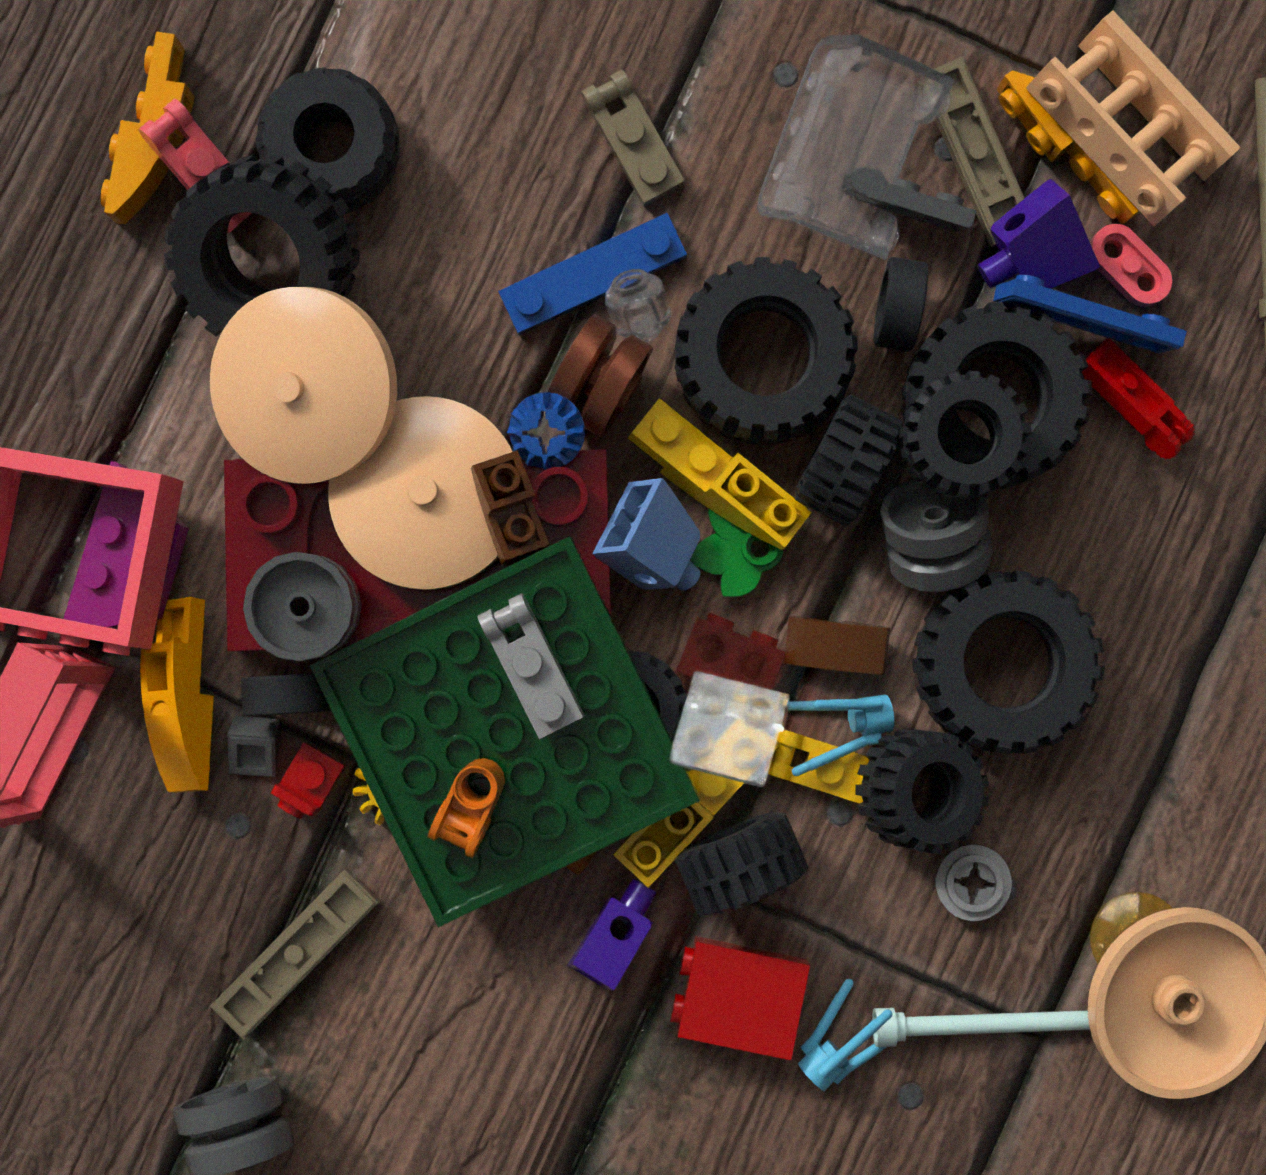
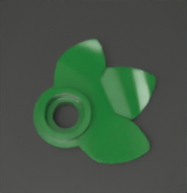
(730, 555)

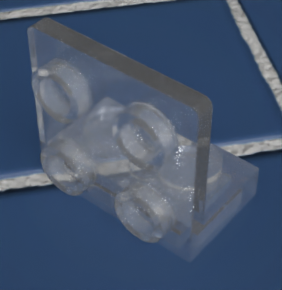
(729, 729)

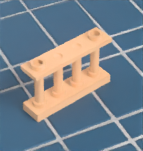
(1156, 95)

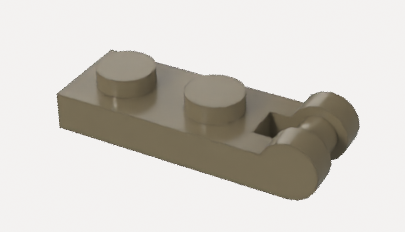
(633, 139)

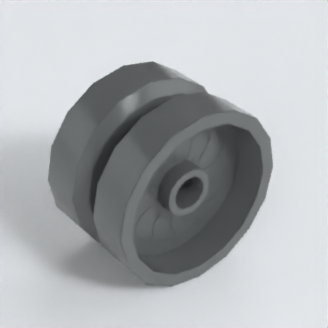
(935, 539)
(272, 602)
(234, 1126)

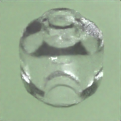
(638, 305)

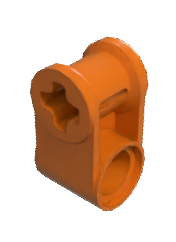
(467, 815)

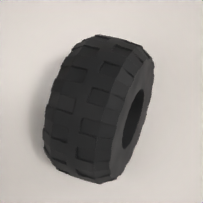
(341, 97)

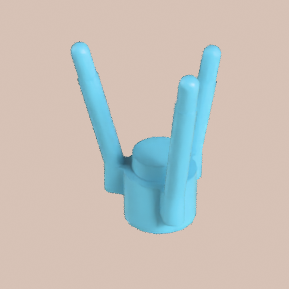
(865, 715)
(829, 1063)

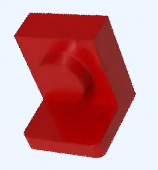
(308, 781)

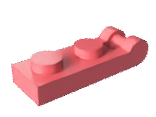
(193, 157)

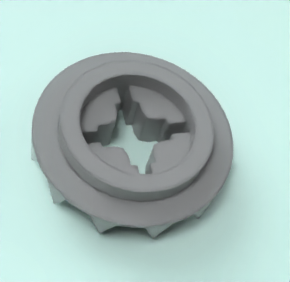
(987, 899)

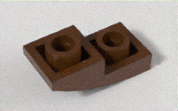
(508, 507)
(837, 645)

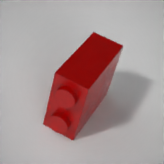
(740, 997)

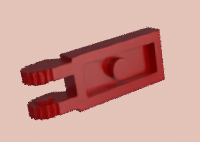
(1138, 399)

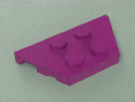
(107, 559)

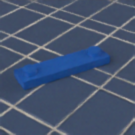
(590, 273)
(1146, 332)

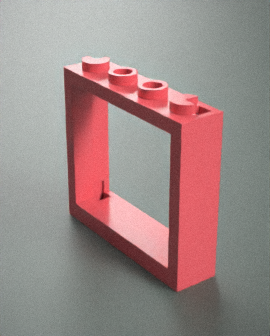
(148, 557)
(43, 713)

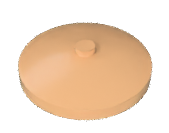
(303, 384)
(415, 503)
(1180, 1003)

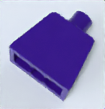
(1040, 240)
(605, 957)

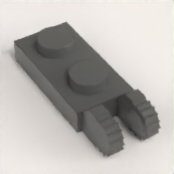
(906, 200)

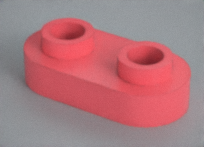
(1133, 261)

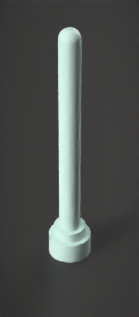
(900, 1026)

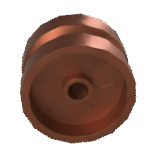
(603, 378)

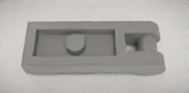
(531, 667)

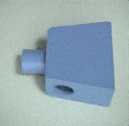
(650, 538)

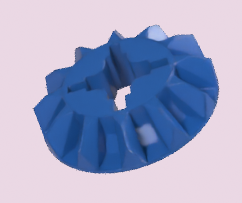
(560, 415)

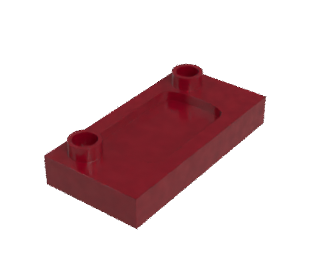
(284, 517)

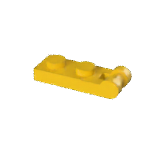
(832, 778)

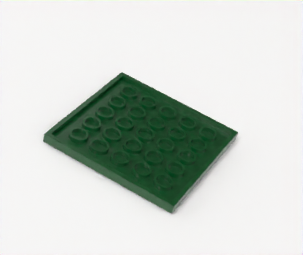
(436, 697)

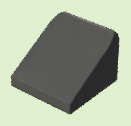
(254, 746)

